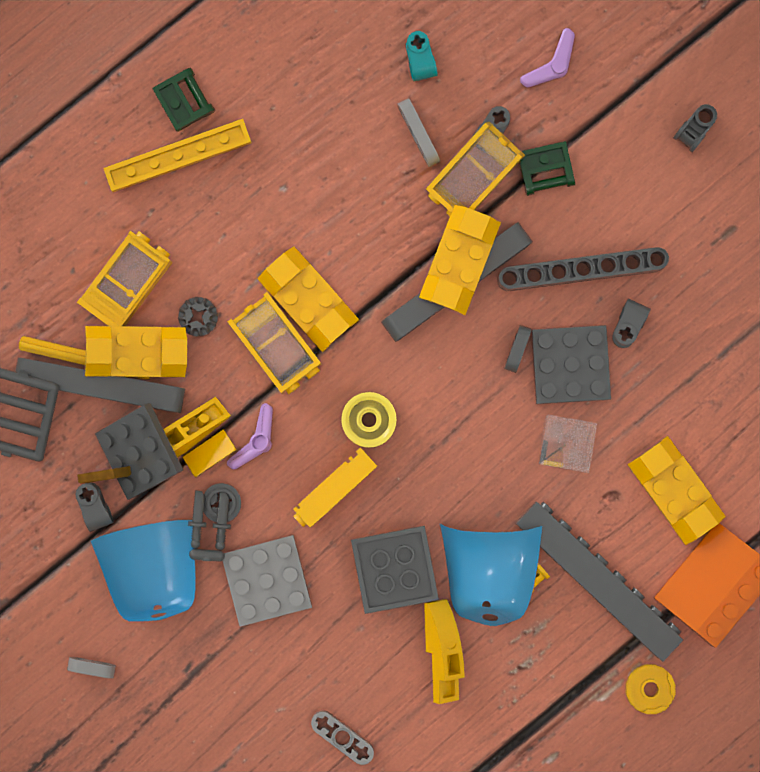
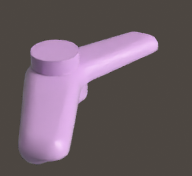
(557, 66)
(258, 443)

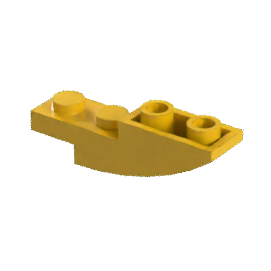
(445, 645)

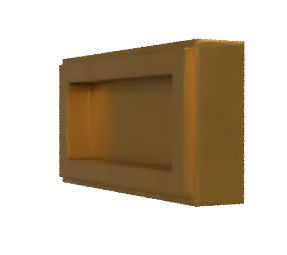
(104, 475)

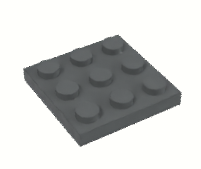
(571, 364)
(143, 445)
(394, 569)

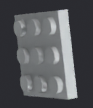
(266, 580)

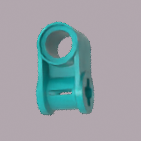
(421, 60)

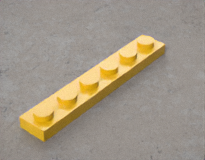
(177, 155)

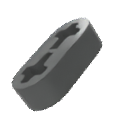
(517, 349)

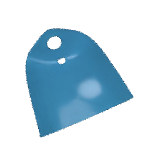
(491, 569)

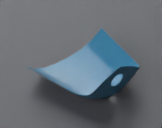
(148, 569)

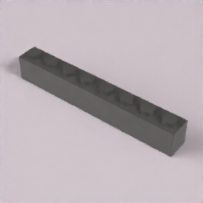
(600, 582)

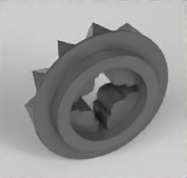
(209, 318)
(211, 497)

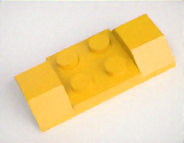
(460, 259)
(307, 298)
(135, 351)
(677, 491)

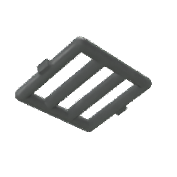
(47, 410)

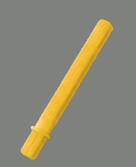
(54, 350)

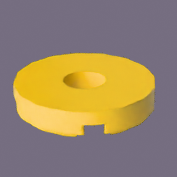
(635, 689)

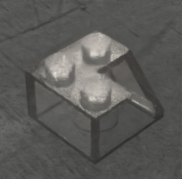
(567, 443)

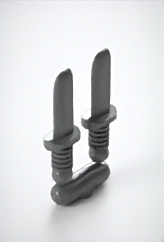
(221, 525)

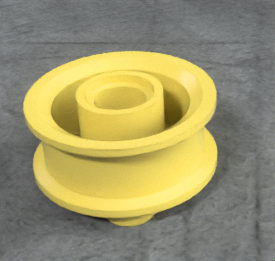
(357, 408)

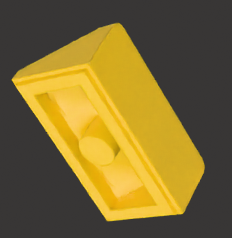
(209, 453)

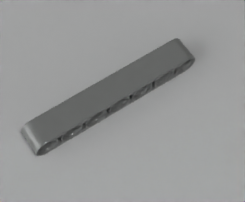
(594, 264)
(418, 310)
(109, 388)

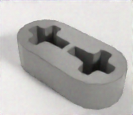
(91, 667)

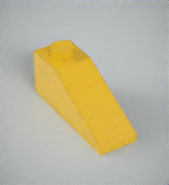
(195, 426)

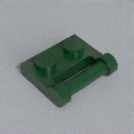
(176, 104)
(543, 160)

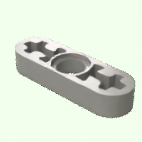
(418, 132)
(361, 743)

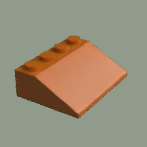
(713, 585)

